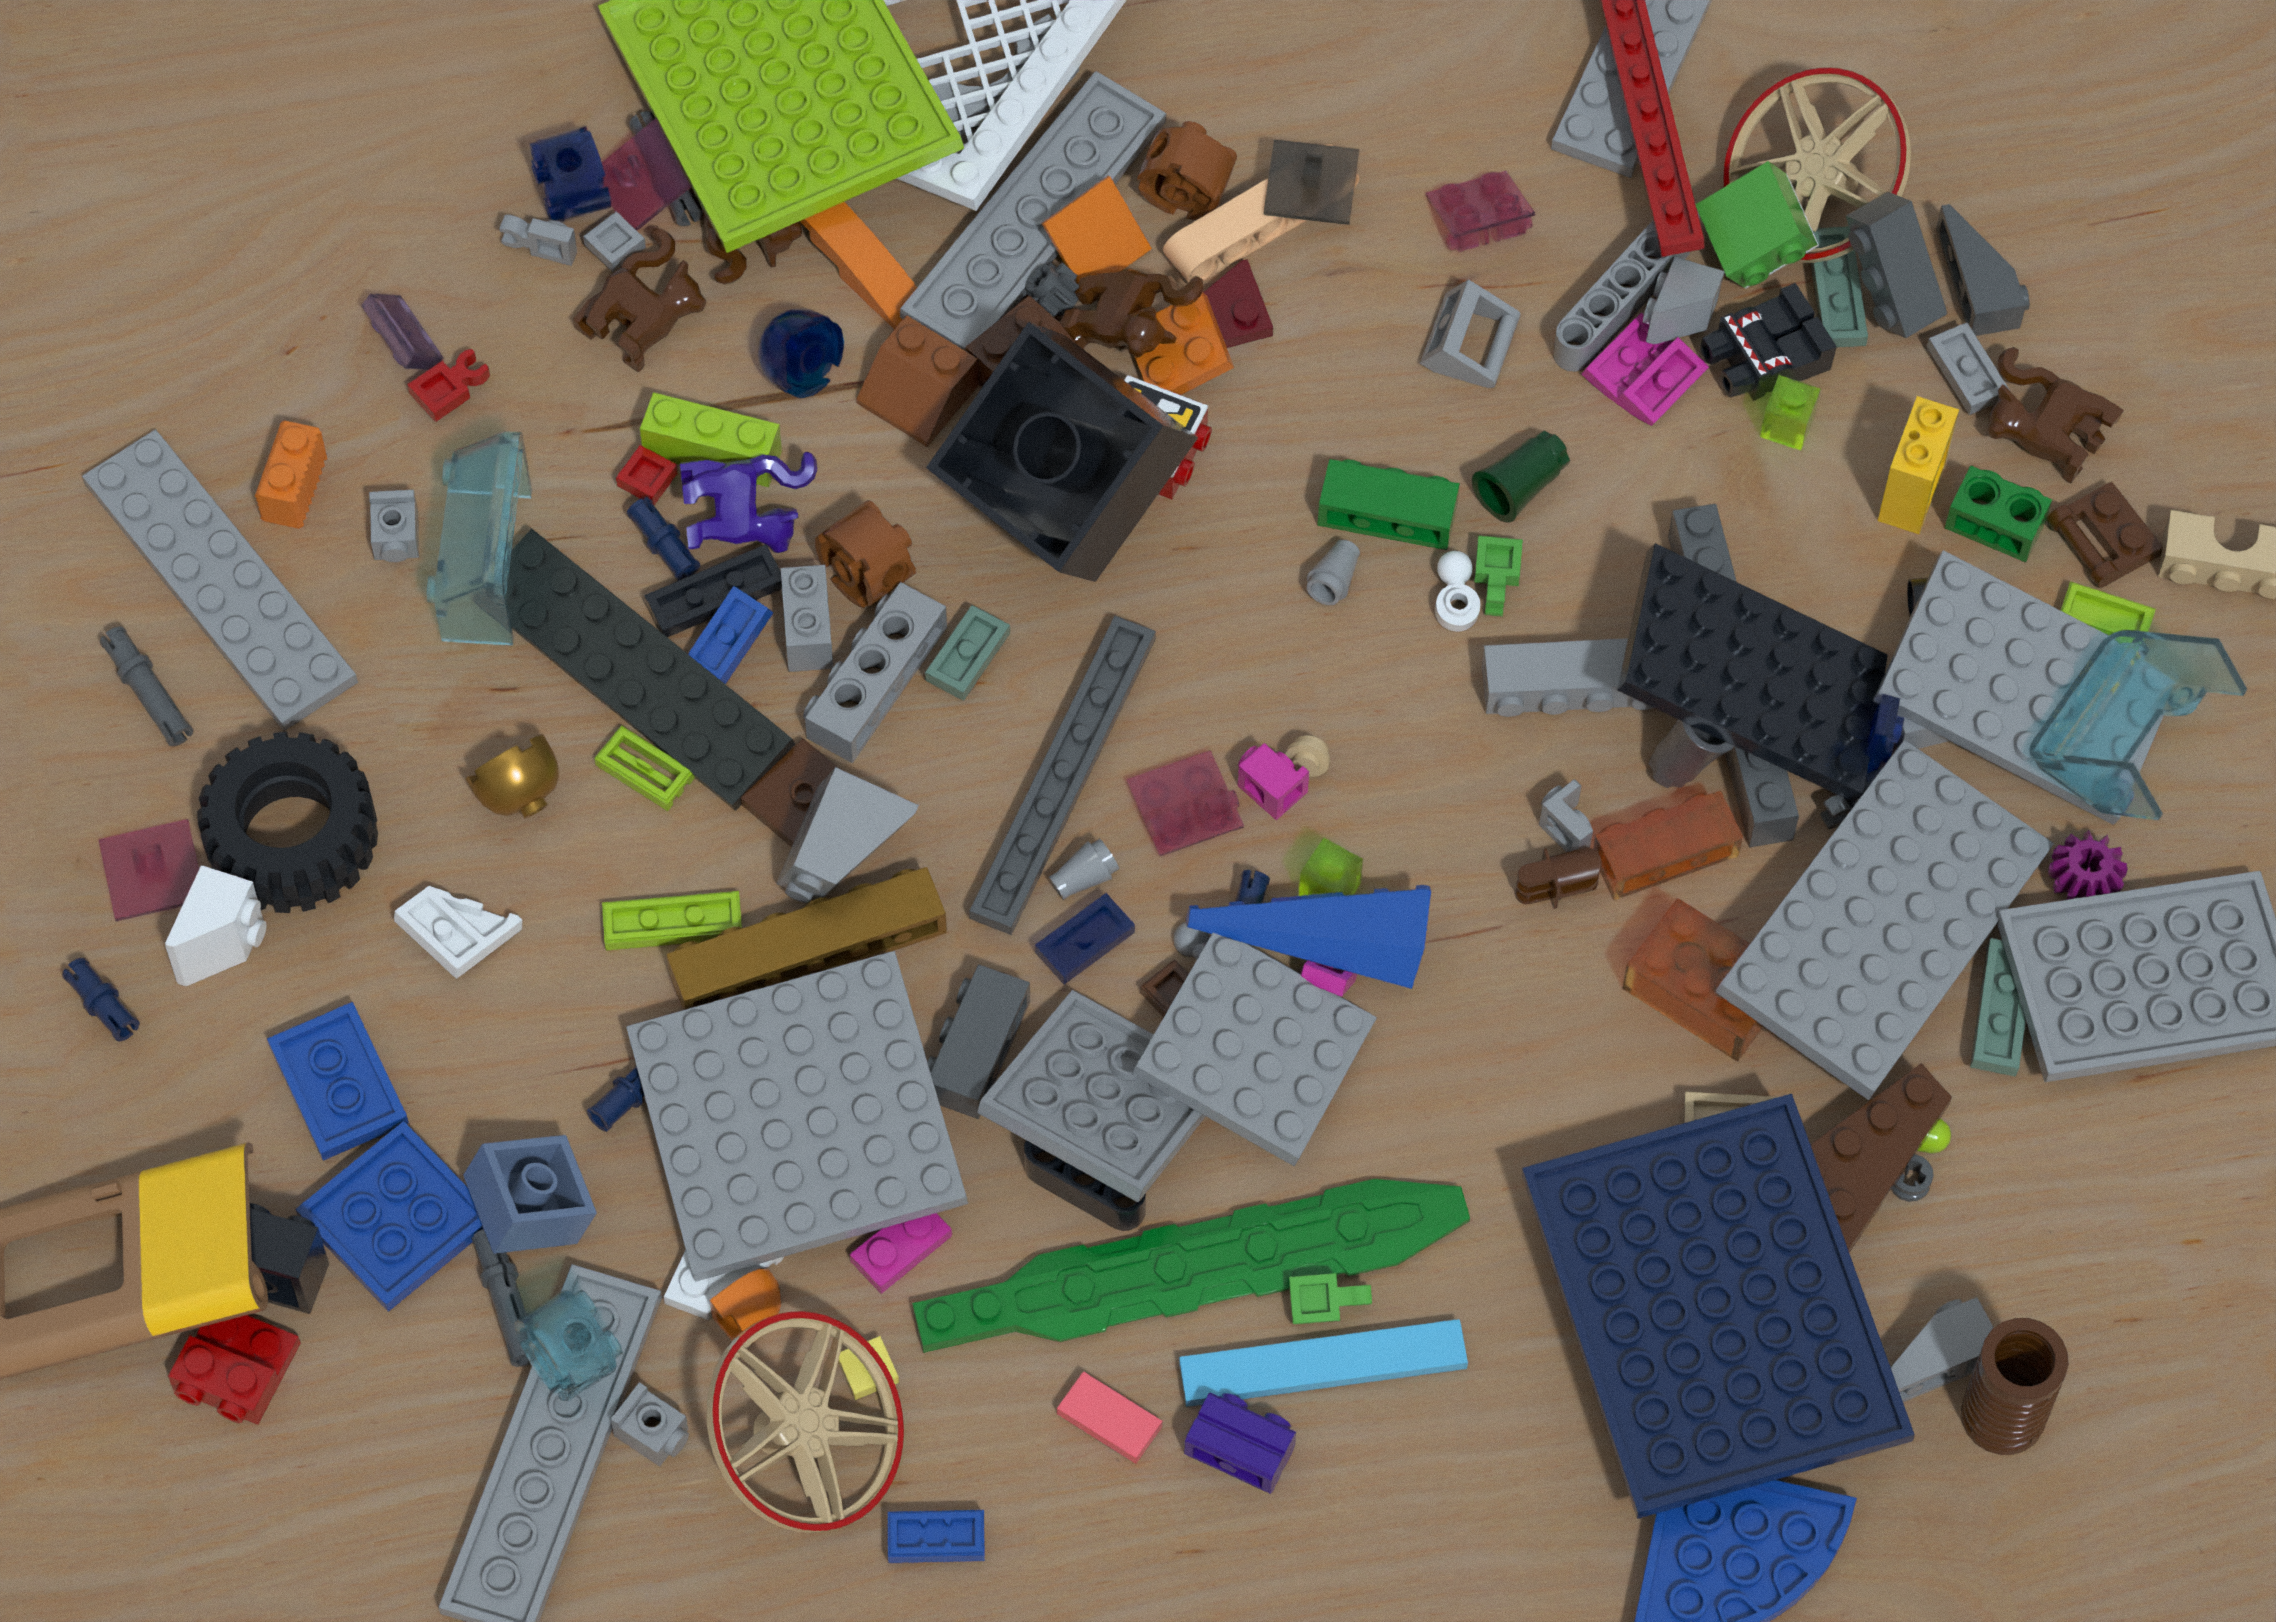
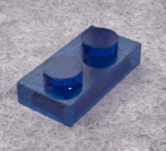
(1884, 731)
(1085, 938)

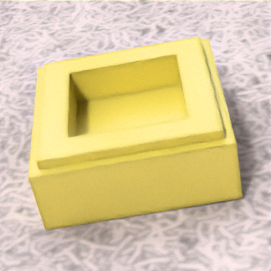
(858, 1376)

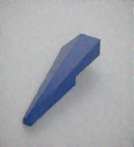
(1361, 933)

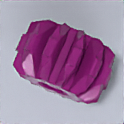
(2093, 856)

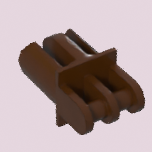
(1558, 876)

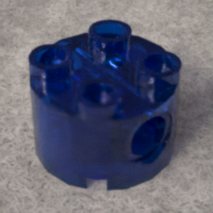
(570, 174)

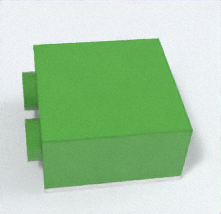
(1757, 225)

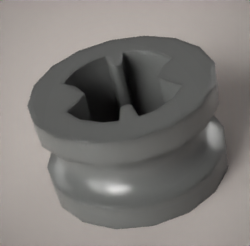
(1925, 1177)

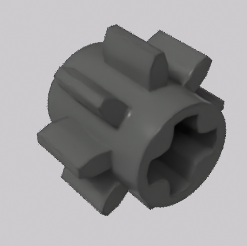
(1053, 288)

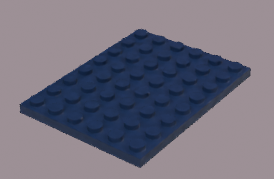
(1716, 1306)

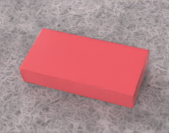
(1109, 1417)

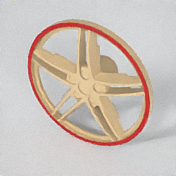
(1822, 162)
(803, 1424)

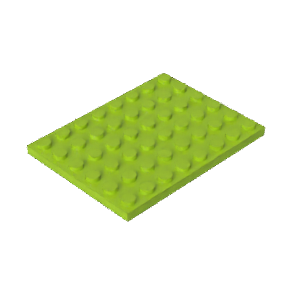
(781, 102)

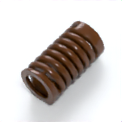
(2014, 1386)

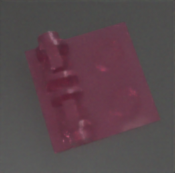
(1481, 204)
(1185, 803)

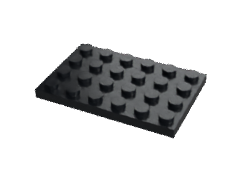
(1752, 672)

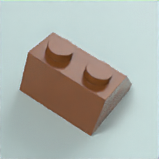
(918, 381)

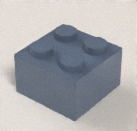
(529, 1194)

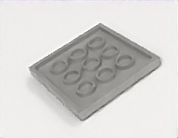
(1254, 1046)
(1082, 1104)

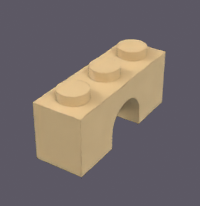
(2195, 556)

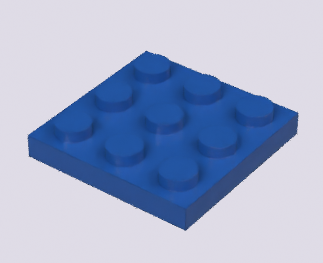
(394, 1216)

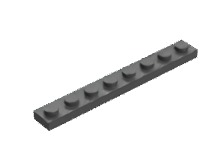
(1062, 775)

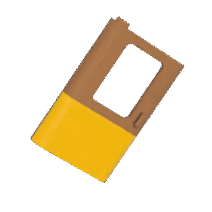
(181, 1260)

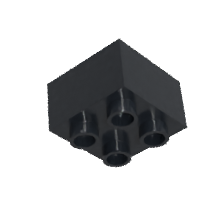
(1061, 452)

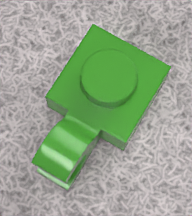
(1497, 565)
(1318, 1298)

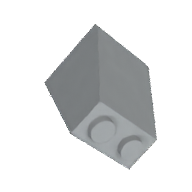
(839, 833)

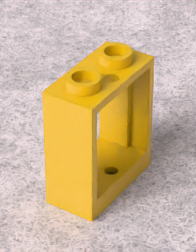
(1918, 465)

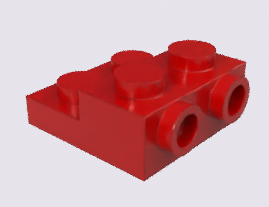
(234, 1367)

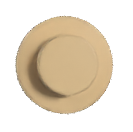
(1310, 753)

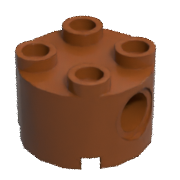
(1186, 170)
(866, 554)

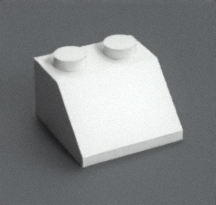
(214, 926)

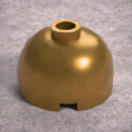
(517, 779)

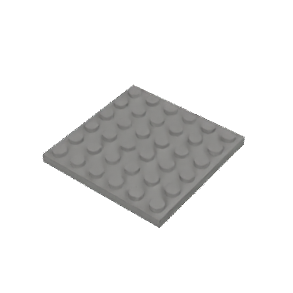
(796, 1116)

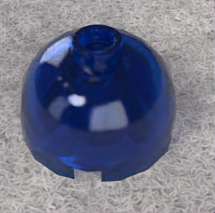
(800, 351)

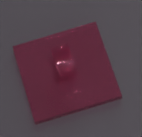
(644, 176)
(149, 869)

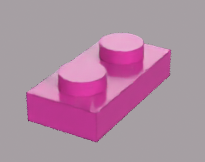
(899, 1249)

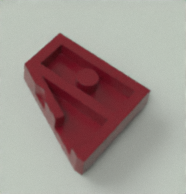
(1239, 306)

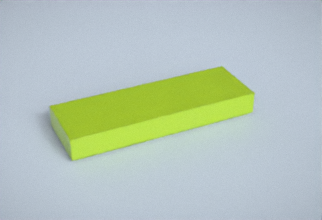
(669, 919)

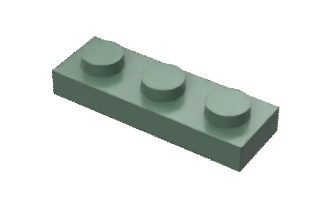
(1839, 292)
(1999, 1016)

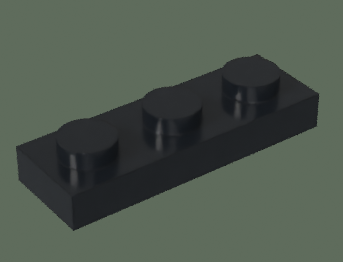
(701, 594)

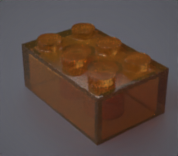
(1681, 971)

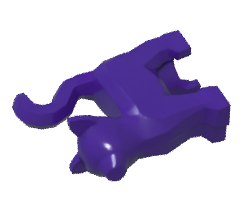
(734, 496)

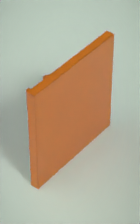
(1097, 232)

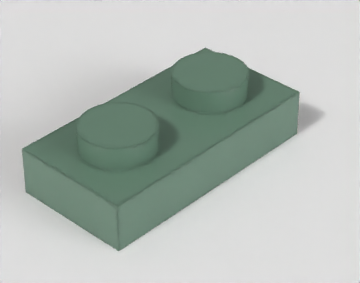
(967, 652)

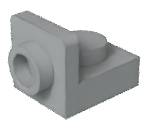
(1565, 826)

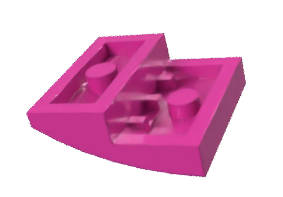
(1644, 375)

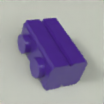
(1240, 1441)

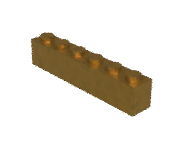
(809, 940)

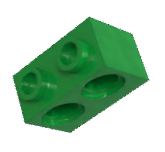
(1994, 521)

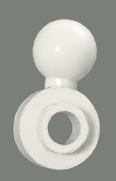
(1454, 570)

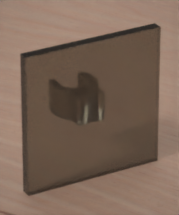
(1311, 182)

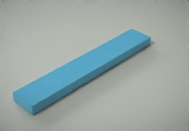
(1325, 1362)

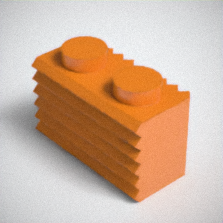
(291, 474)

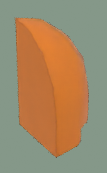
(746, 1302)

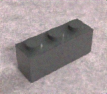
(1896, 265)
(978, 1038)

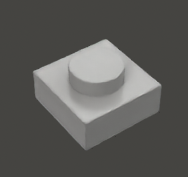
(614, 241)

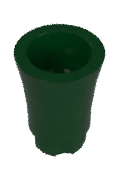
(1520, 475)

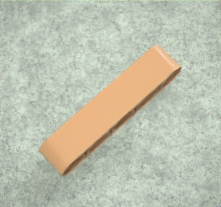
(1226, 234)

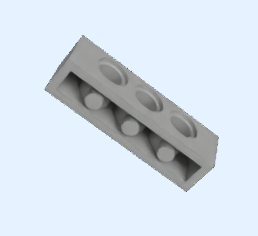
(849, 729)

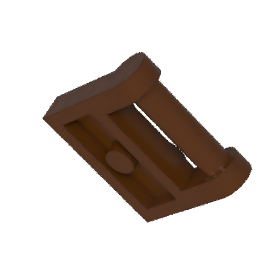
(2114, 527)

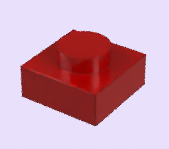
(646, 474)

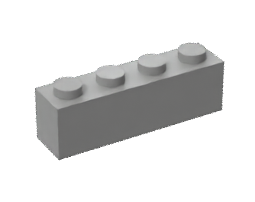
(1555, 677)

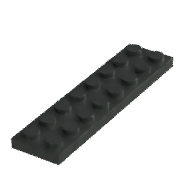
(639, 672)

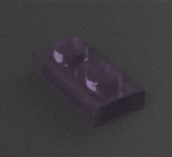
(402, 331)

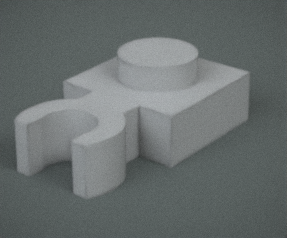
(545, 239)

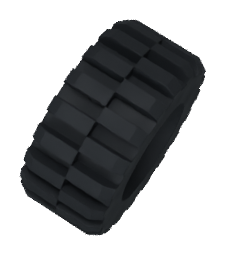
(284, 770)

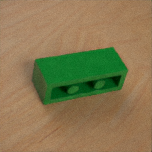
(1388, 504)

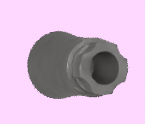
(1685, 754)

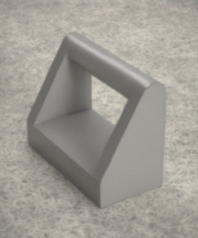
(1451, 325)

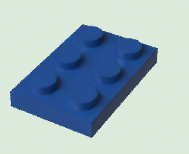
(337, 1081)

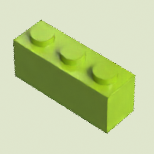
(700, 432)

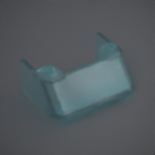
(478, 539)
(2116, 704)

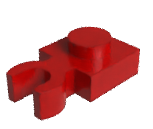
(446, 388)

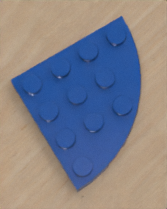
(1741, 1554)

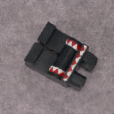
(1769, 342)

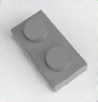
(1966, 367)

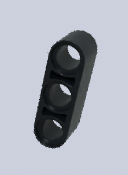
(1093, 1198)

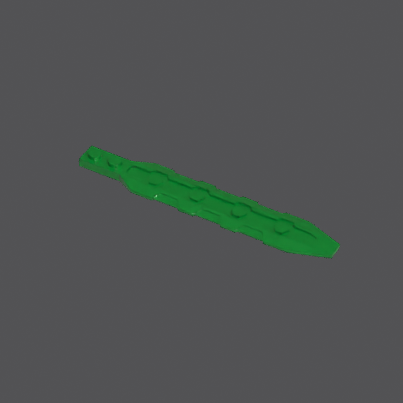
(1199, 1264)

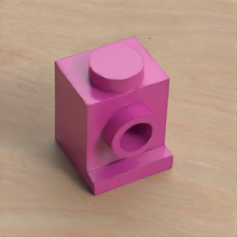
(1271, 779)

